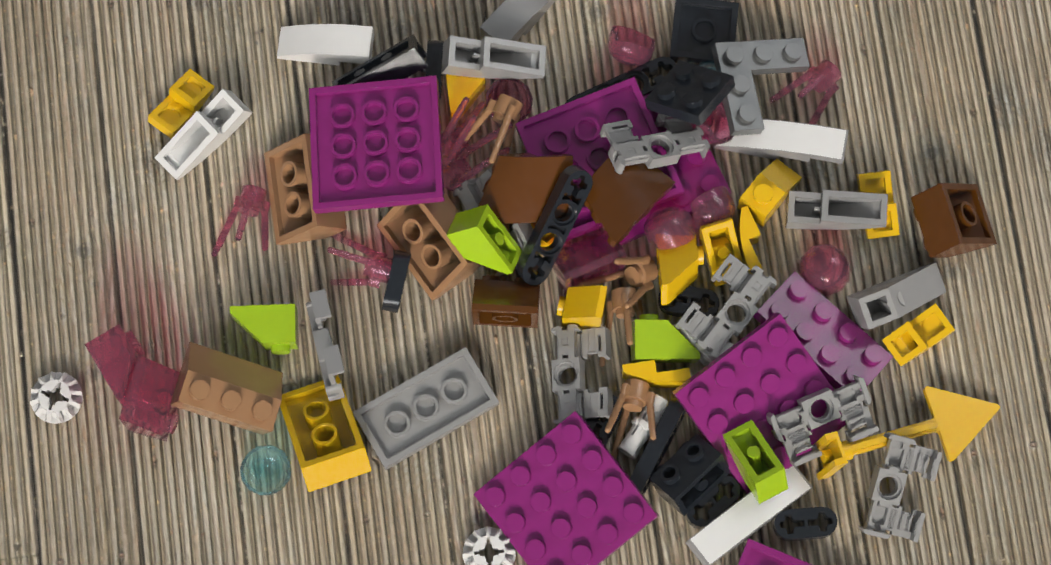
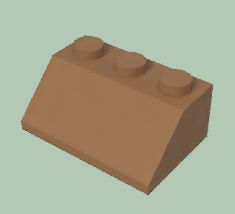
(291, 195)
(423, 232)
(228, 389)

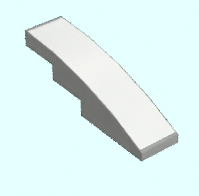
(792, 141)
(744, 520)

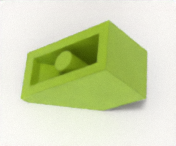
(484, 239)
(270, 325)
(660, 342)
(756, 461)

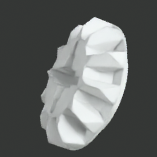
(62, 410)
(477, 541)

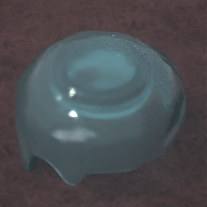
(265, 470)

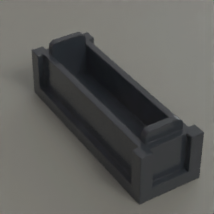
(392, 64)

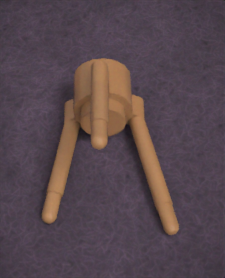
(505, 110)
(639, 273)
(618, 298)
(633, 397)

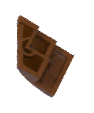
(523, 185)
(625, 198)

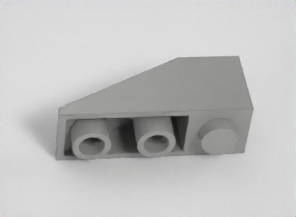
(896, 296)

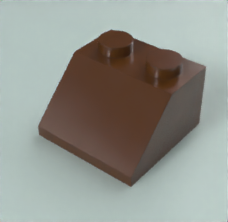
(952, 219)
(505, 302)

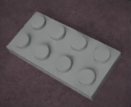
(425, 408)

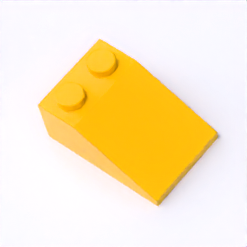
(323, 436)

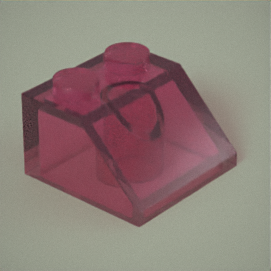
(587, 259)
(116, 358)
(148, 400)

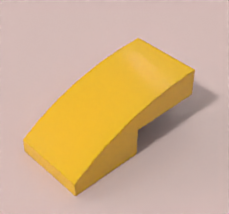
(184, 99)
(880, 183)
(747, 236)
(918, 335)
(647, 372)

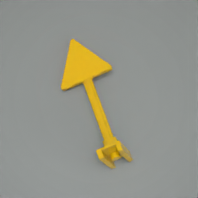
(953, 417)

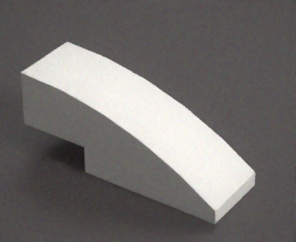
(326, 43)
(203, 133)

